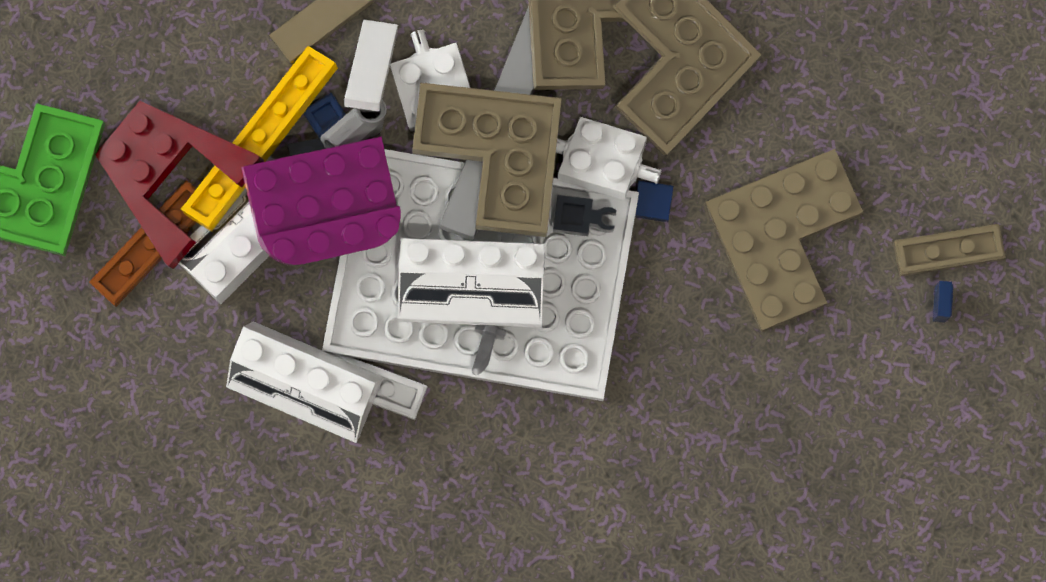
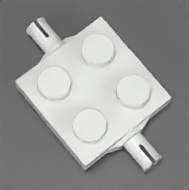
(430, 66)
(604, 159)

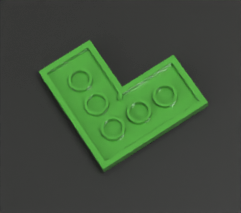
(50, 180)

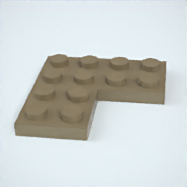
(569, 42)
(697, 66)
(510, 136)
(764, 231)

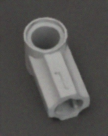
(354, 127)

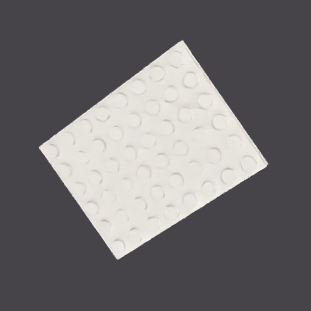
(579, 293)

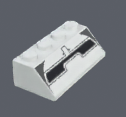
(228, 253)
(471, 282)
(302, 381)

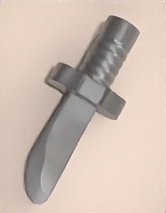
(489, 334)

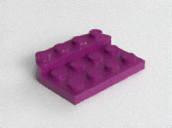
(323, 202)

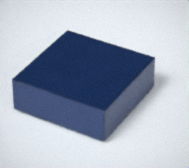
(324, 114)
(654, 201)
(943, 301)

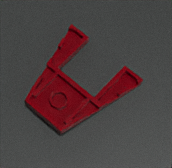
(146, 152)

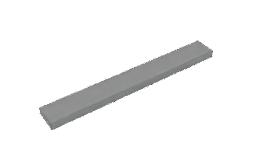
(515, 78)

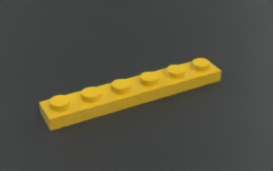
(263, 133)

